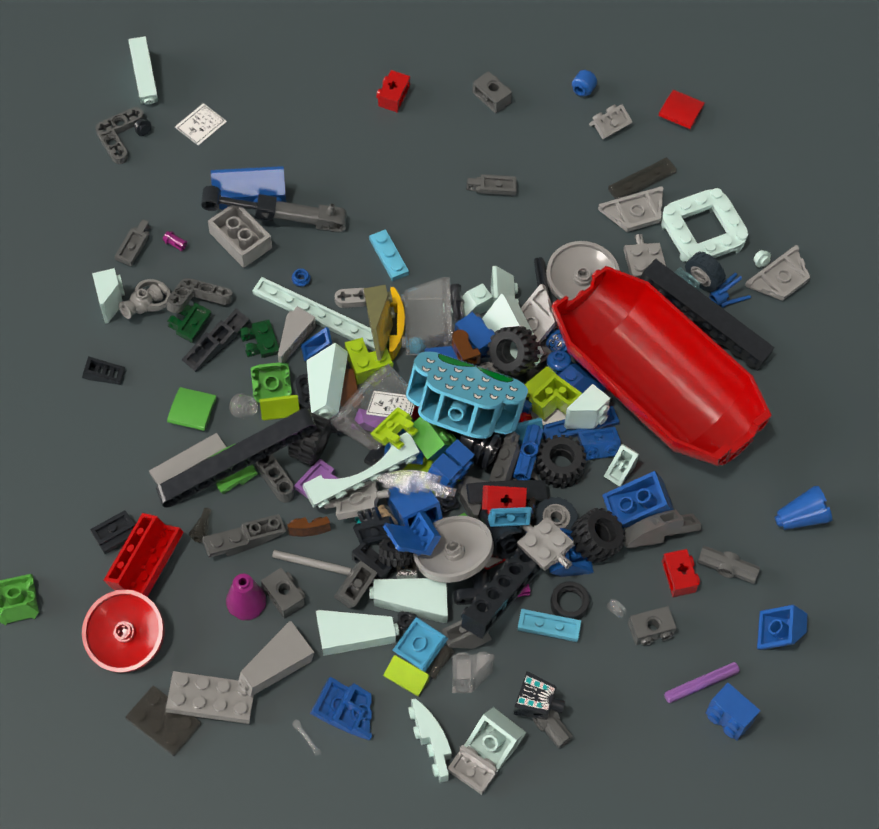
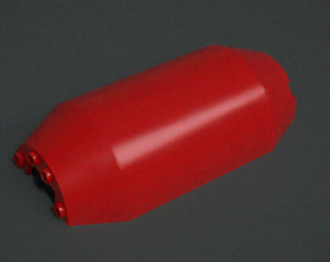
(662, 367)

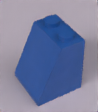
(406, 507)

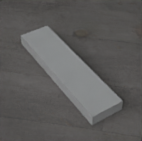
(187, 459)

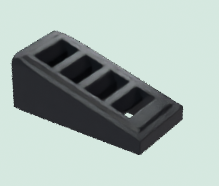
(101, 377)

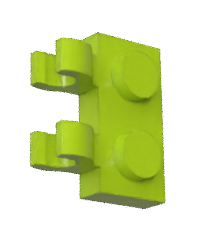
(391, 426)

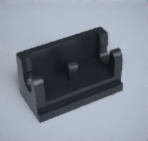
(371, 558)

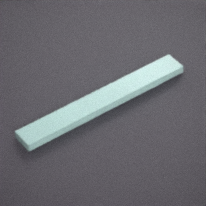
(324, 316)

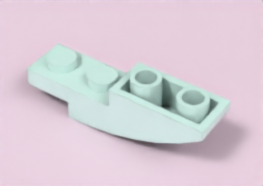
(430, 733)

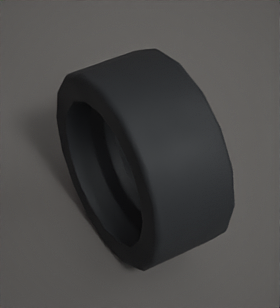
(570, 586)

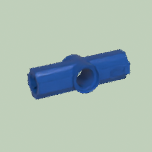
(530, 444)

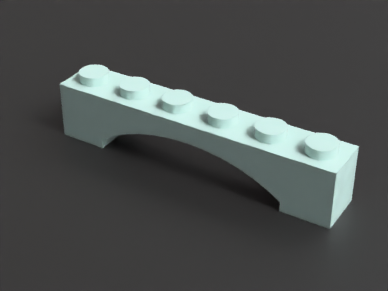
(322, 490)

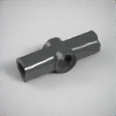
(728, 564)
(554, 729)

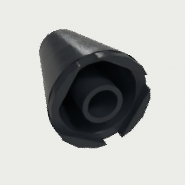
(504, 537)

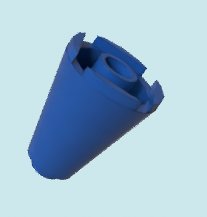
(805, 510)

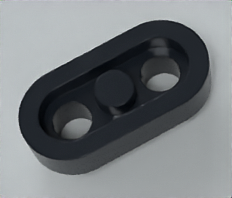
(303, 393)

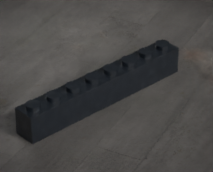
(708, 315)

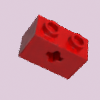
(393, 91)
(492, 497)
(684, 563)

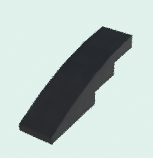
(214, 342)
(535, 489)

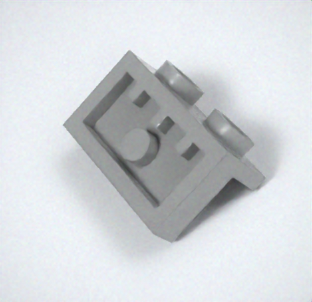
(612, 121)

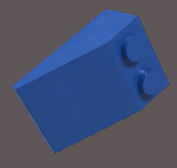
(638, 499)

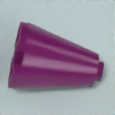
(245, 598)

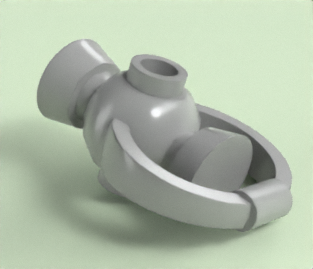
(141, 300)

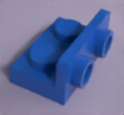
(599, 442)

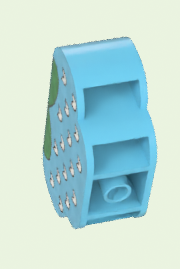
(465, 396)

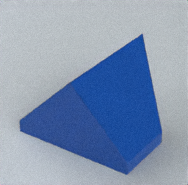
(316, 344)

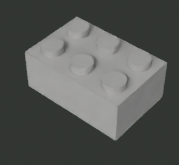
(240, 234)

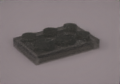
(164, 728)

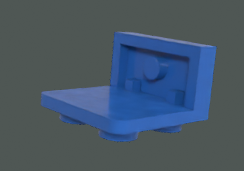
(418, 538)

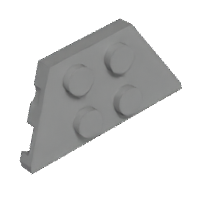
(635, 210)
(781, 276)
(539, 313)

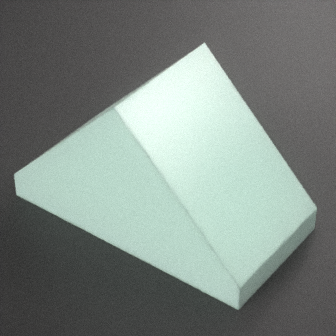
(622, 465)

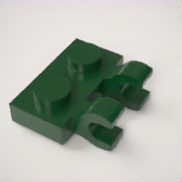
(193, 322)
(264, 337)

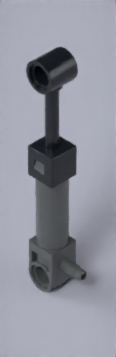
(267, 208)

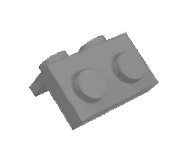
(472, 769)

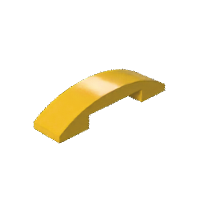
(395, 341)

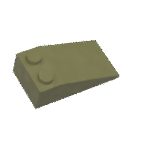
(380, 316)

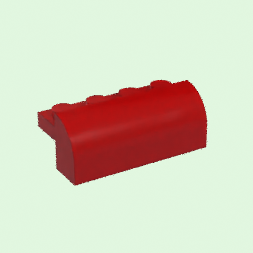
(143, 555)

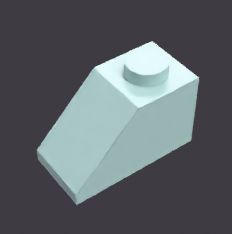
(477, 300)

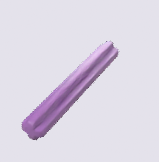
(701, 682)

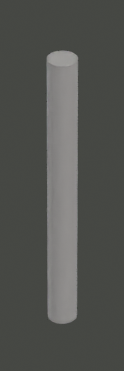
(311, 562)

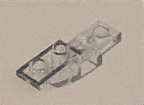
(413, 481)

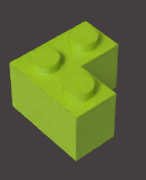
(362, 362)
(553, 395)

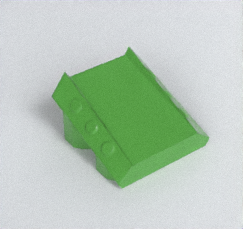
(270, 381)
(18, 599)

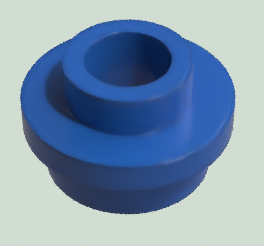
(300, 273)

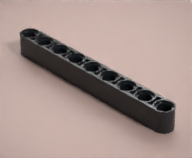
(236, 458)

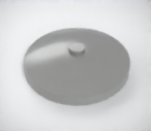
(573, 265)
(461, 551)

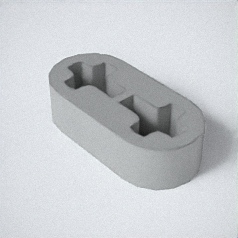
(351, 298)

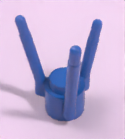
(720, 295)

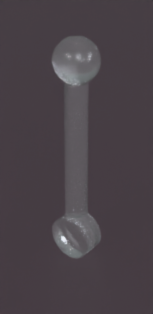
(297, 725)

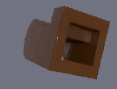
(463, 349)

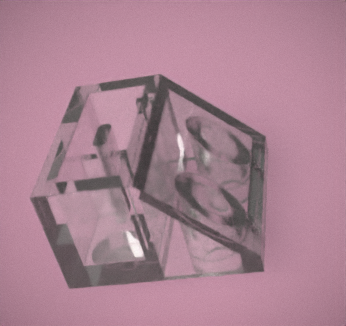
(470, 671)

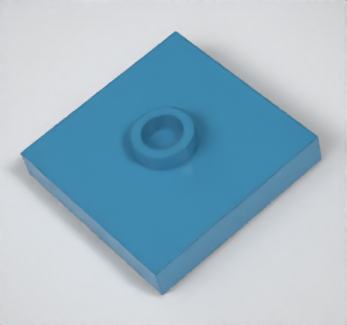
(420, 644)

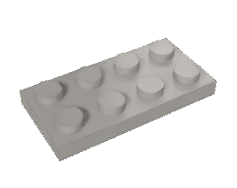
(208, 698)

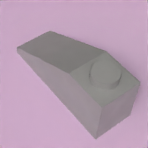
(296, 330)

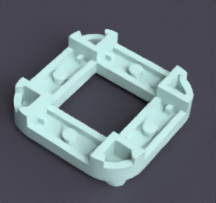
(715, 202)

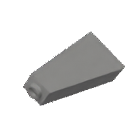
(278, 659)

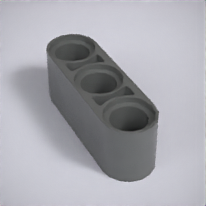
(278, 483)

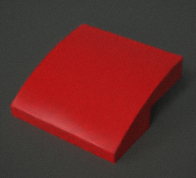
(681, 109)

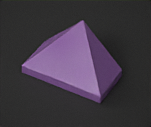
(368, 422)

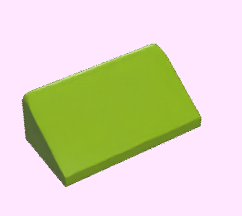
(538, 380)
(278, 407)
(406, 675)

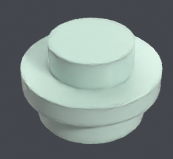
(762, 258)

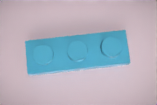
(389, 255)
(549, 625)

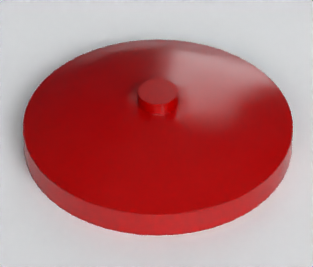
(123, 631)

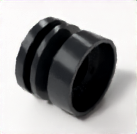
(484, 449)

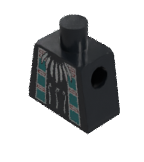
(537, 698)

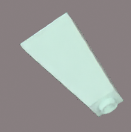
(143, 70)
(507, 313)
(326, 380)
(413, 595)
(354, 631)

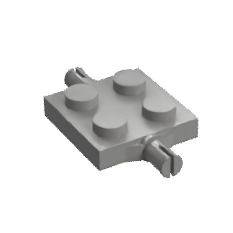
(642, 255)
(358, 500)
(546, 544)

